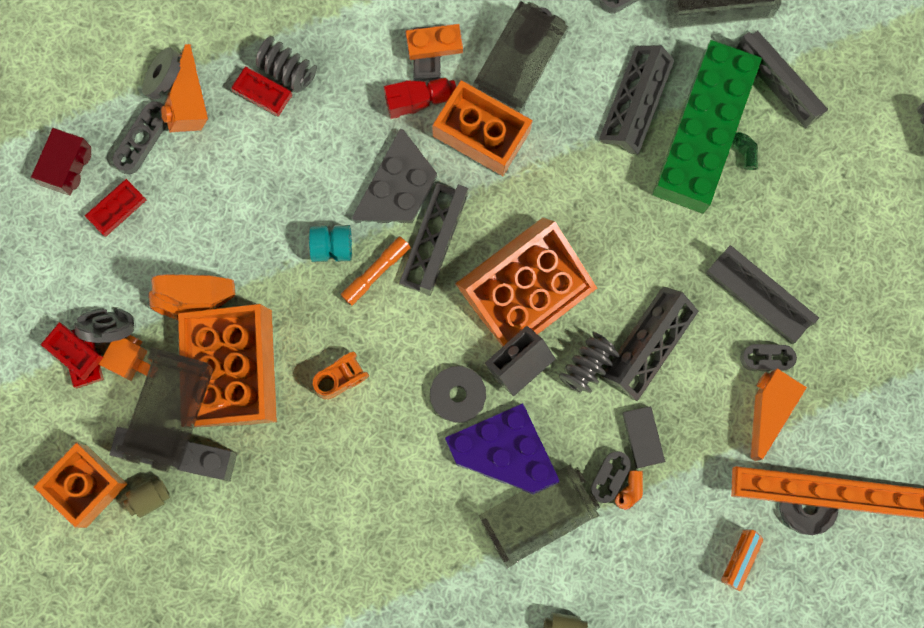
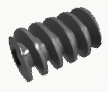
(283, 66)
(589, 363)

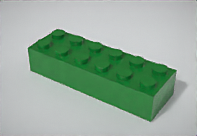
(707, 127)

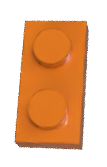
(434, 41)

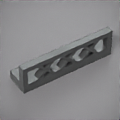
(783, 80)
(643, 98)
(444, 238)
(780, 312)
(648, 338)

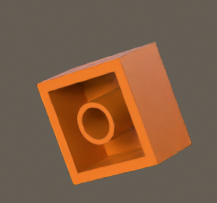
(80, 485)

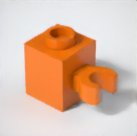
(125, 358)

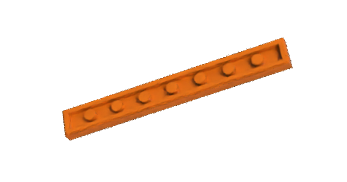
(827, 492)

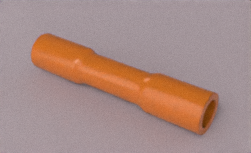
(387, 259)

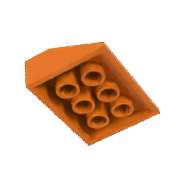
(527, 282)
(241, 352)

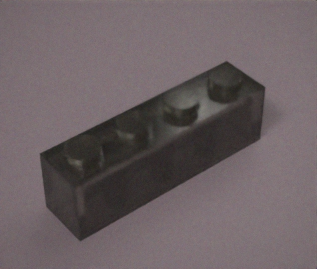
(706, 12)

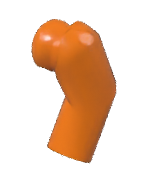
(633, 492)

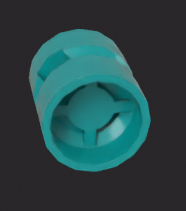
(330, 243)

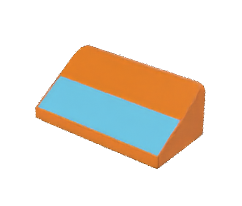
(742, 559)

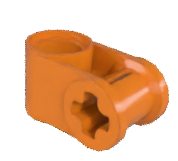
(341, 376)

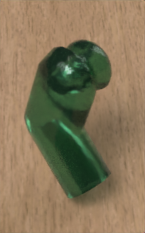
(748, 148)

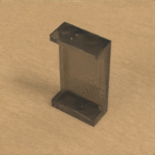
(520, 55)
(166, 410)
(535, 520)

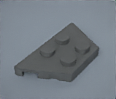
(398, 185)

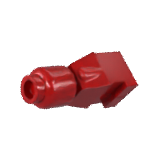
(414, 96)

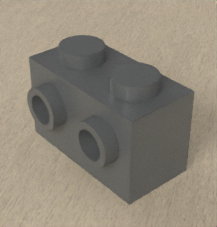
(520, 360)

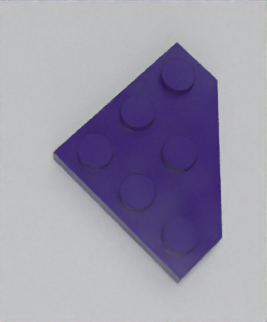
(505, 451)

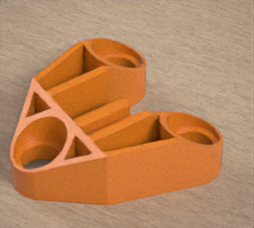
(189, 293)

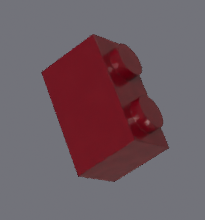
(62, 162)

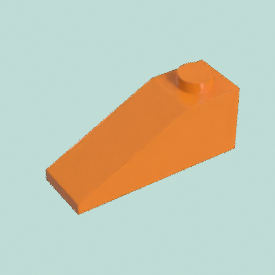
(184, 103)
(772, 408)

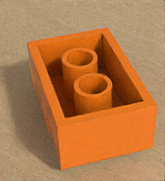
(482, 128)

